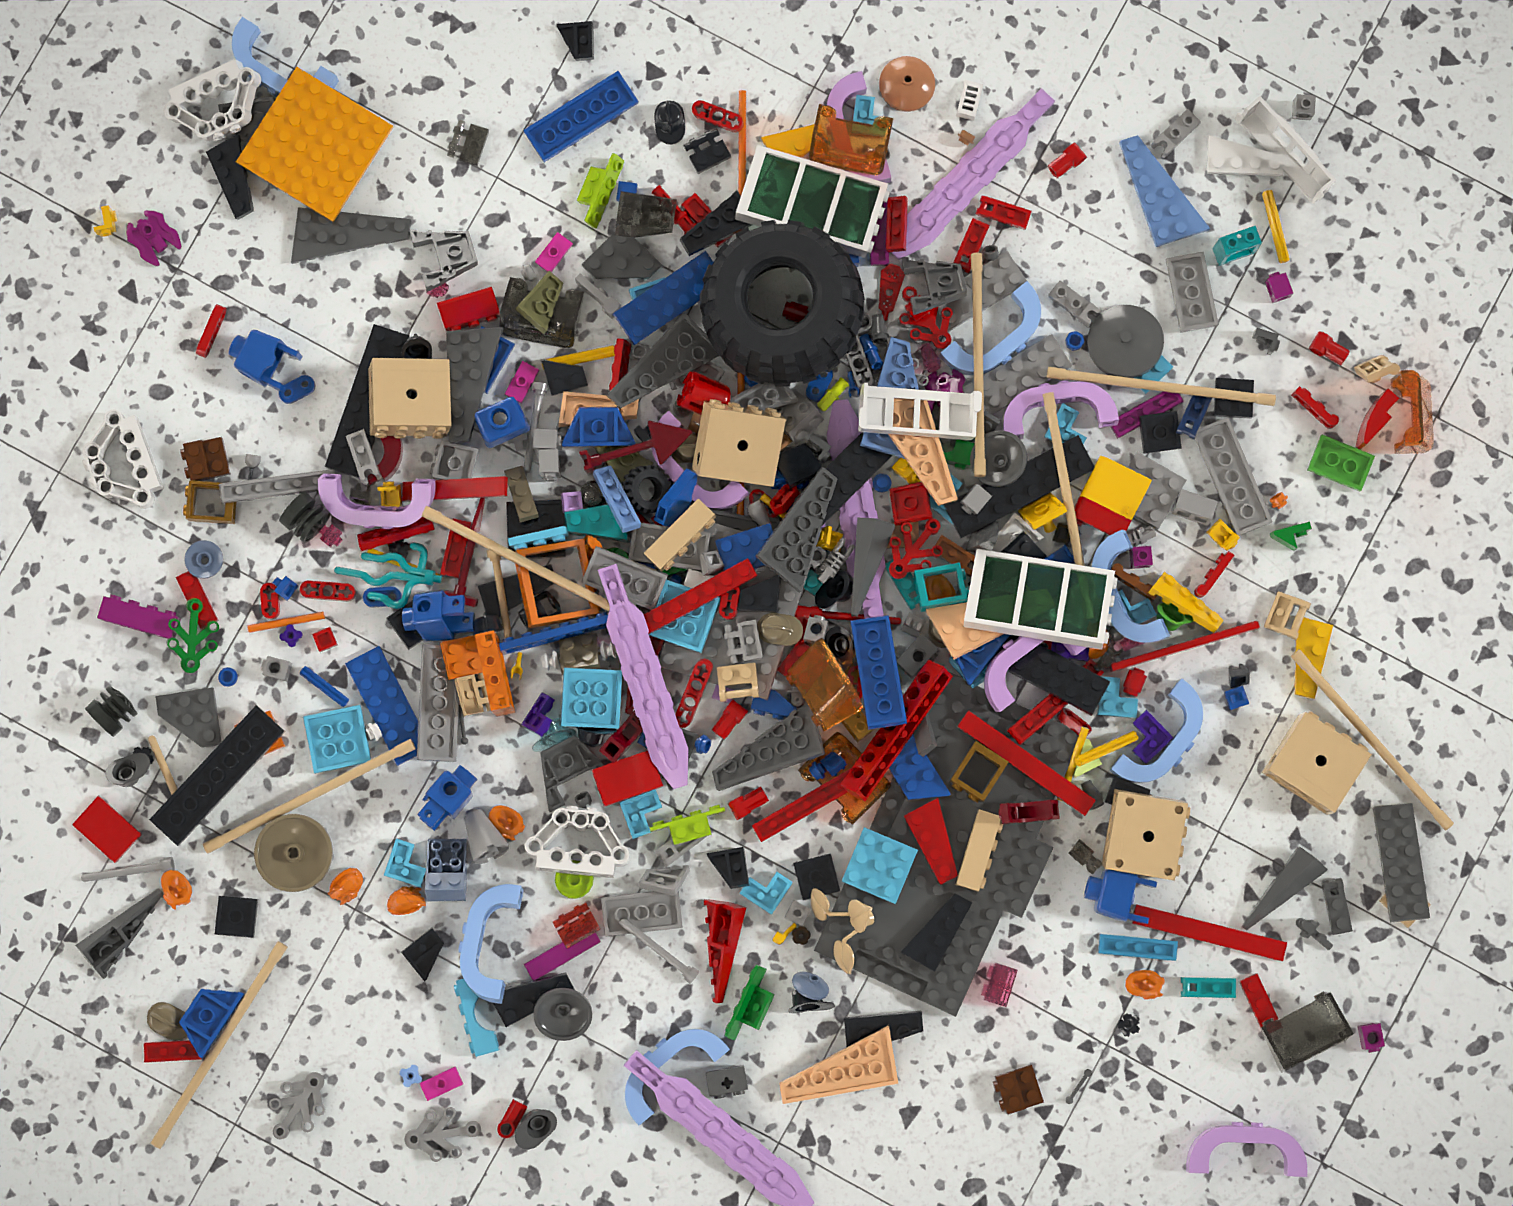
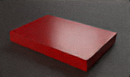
(107, 829)

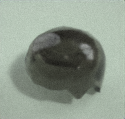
(592, 495)

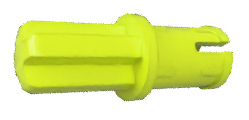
(832, 394)

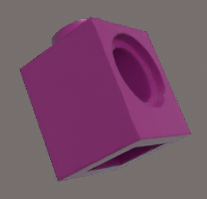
(1278, 287)
(1141, 557)
(1365, 1030)

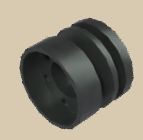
(301, 515)
(111, 710)

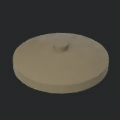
(293, 853)

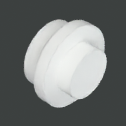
(373, 731)

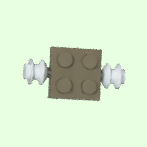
(579, 653)

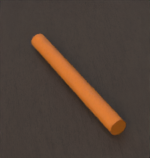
(284, 622)

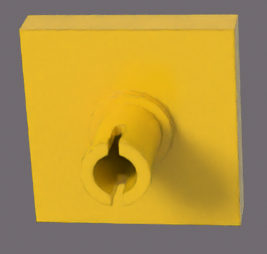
(1043, 512)

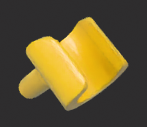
(517, 668)
(779, 938)

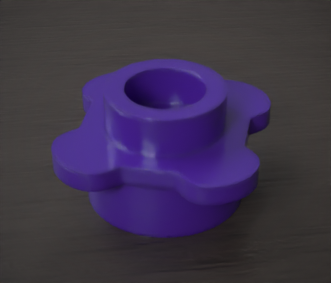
(296, 635)

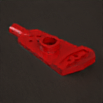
(890, 283)

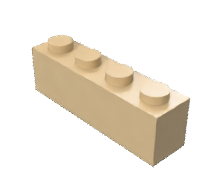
(680, 535)
(978, 851)

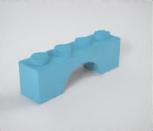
(483, 1040)

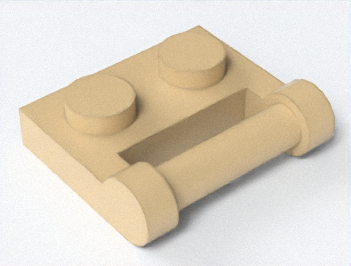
(1376, 368)
(1281, 612)
(737, 675)

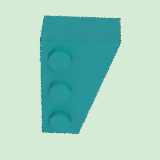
(595, 522)

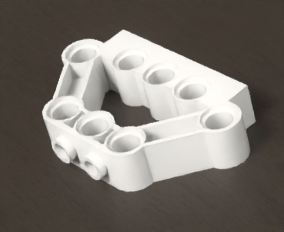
(242, 100)
(102, 440)
(553, 828)

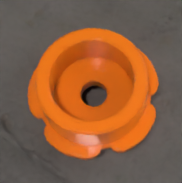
(1279, 500)

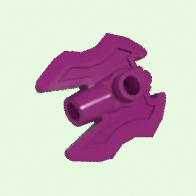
(150, 235)
(944, 383)

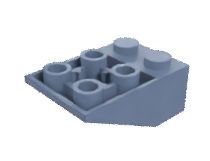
(446, 870)

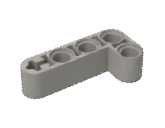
(858, 355)

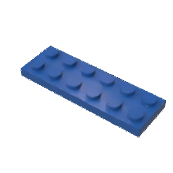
(581, 116)
(664, 300)
(549, 635)
(878, 672)
(385, 700)

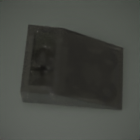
(644, 215)

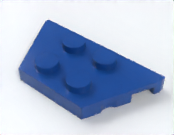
(598, 428)
(975, 661)
(917, 774)
(208, 1016)

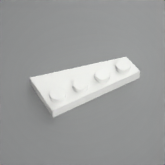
(1240, 159)

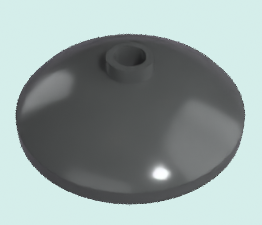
(1006, 447)
(562, 1023)

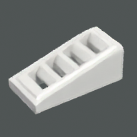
(967, 114)

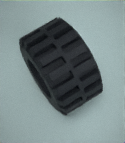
(632, 484)

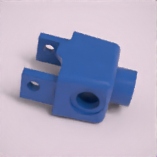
(259, 357)
(497, 434)
(437, 617)
(441, 804)
(1115, 894)

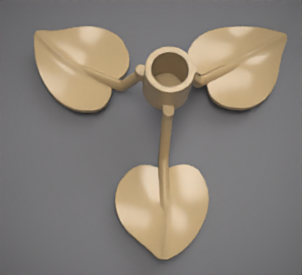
(860, 918)

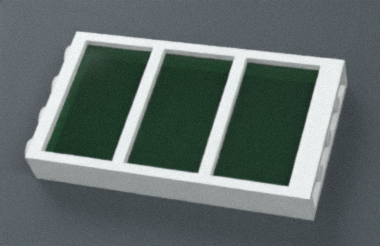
(819, 195)
(1040, 599)

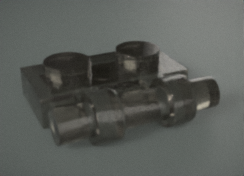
(473, 145)

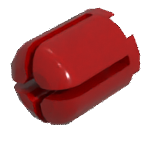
(700, 389)

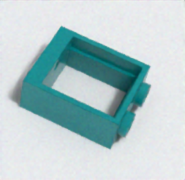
(1232, 248)
(921, 588)

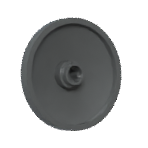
(1125, 341)

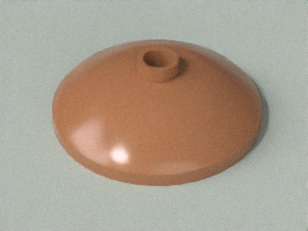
(902, 94)

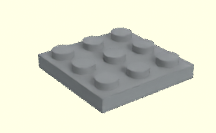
(1161, 491)

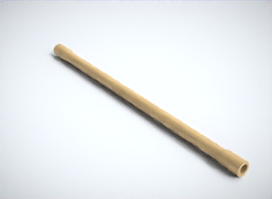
(976, 268)
(1258, 398)
(1050, 408)
(439, 518)
(397, 751)
(1438, 814)
(164, 1131)

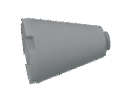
(483, 837)

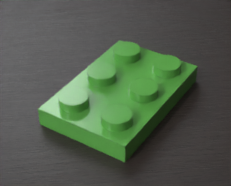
(1341, 463)

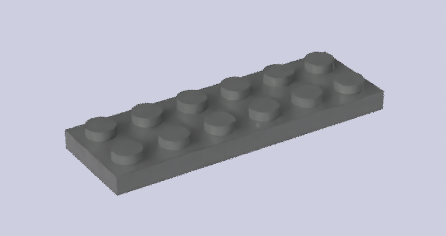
(1401, 862)

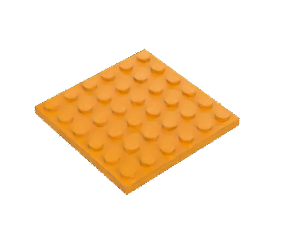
(314, 144)

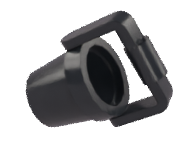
(540, 609)

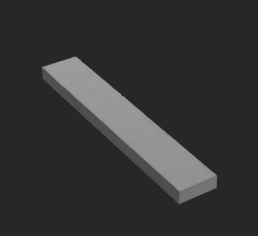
(271, 486)

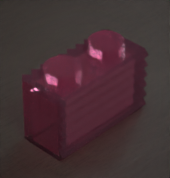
(999, 984)

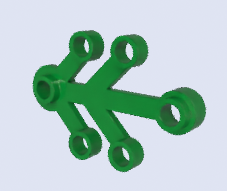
(193, 638)

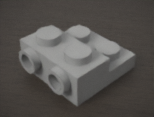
(453, 461)

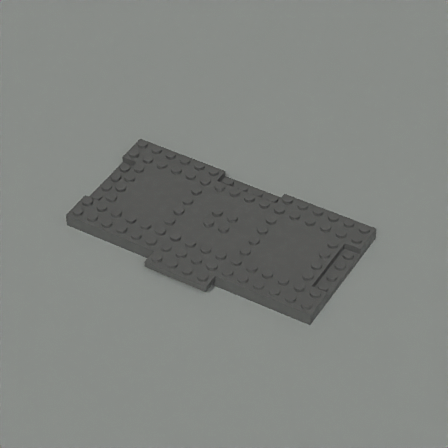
(1009, 881)

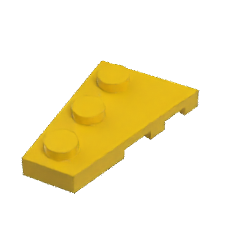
(793, 142)

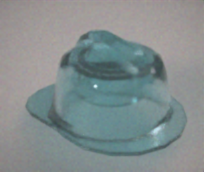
(553, 736)

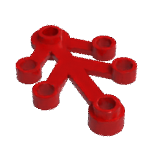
(928, 321)
(913, 551)

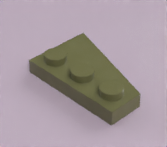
(540, 302)
(623, 464)

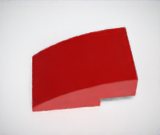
(1376, 418)
(626, 778)

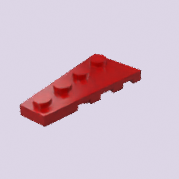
(931, 835)

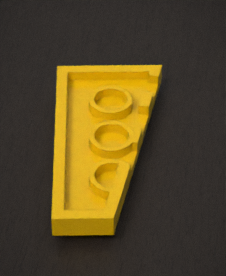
(1187, 603)
(1313, 642)

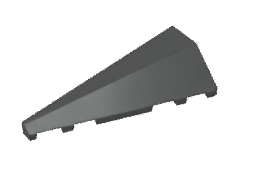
(984, 538)
(871, 543)
(1296, 874)
(107, 943)

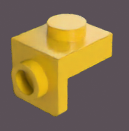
(109, 219)
(904, 470)
(390, 494)
(1223, 535)
(829, 538)

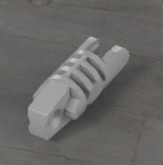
(1141, 535)
(834, 561)

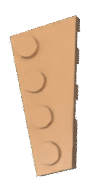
(572, 401)

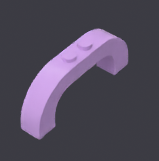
(843, 91)
(1064, 393)
(718, 500)
(372, 515)
(995, 674)
(1200, 1150)

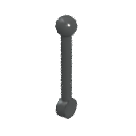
(464, 740)
(1087, 1073)

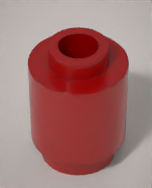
(795, 311)
(1134, 682)

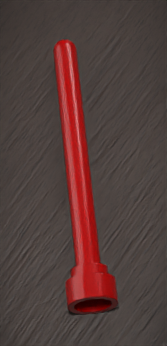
(846, 616)

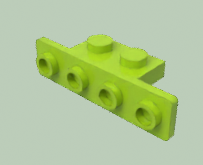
(598, 189)
(690, 827)

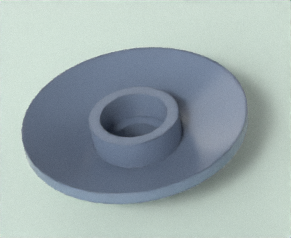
(197, 552)
(810, 985)

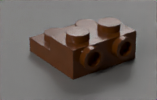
(205, 459)
(1018, 1089)

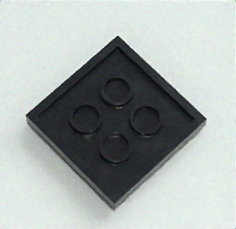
(549, 516)

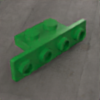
(752, 1005)

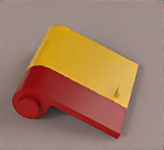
(1110, 496)

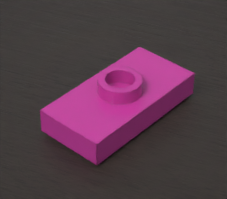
(553, 252)
(522, 381)
(441, 1083)

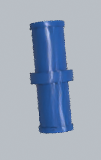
(871, 351)

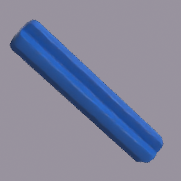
(324, 686)

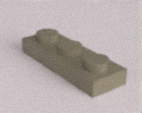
(521, 494)

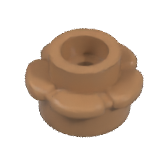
(966, 137)

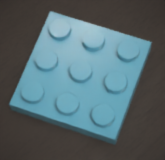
(538, 538)
(690, 629)
(591, 698)
(337, 739)
(879, 865)

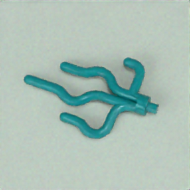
(416, 575)

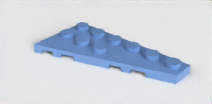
(1163, 203)

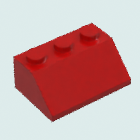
(469, 309)

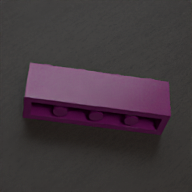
(137, 617)

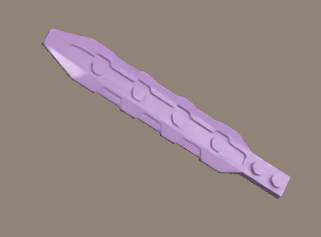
(971, 174)
(841, 432)
(645, 681)
(722, 1135)

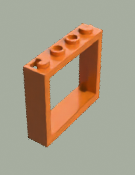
(527, 592)
(495, 673)

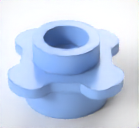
(415, 1075)

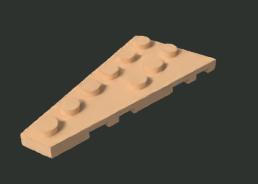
(923, 452)
(957, 638)
(855, 1068)

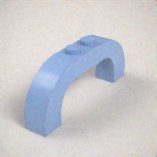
(242, 42)
(1030, 306)
(1103, 558)
(1182, 741)
(492, 899)
(665, 1050)

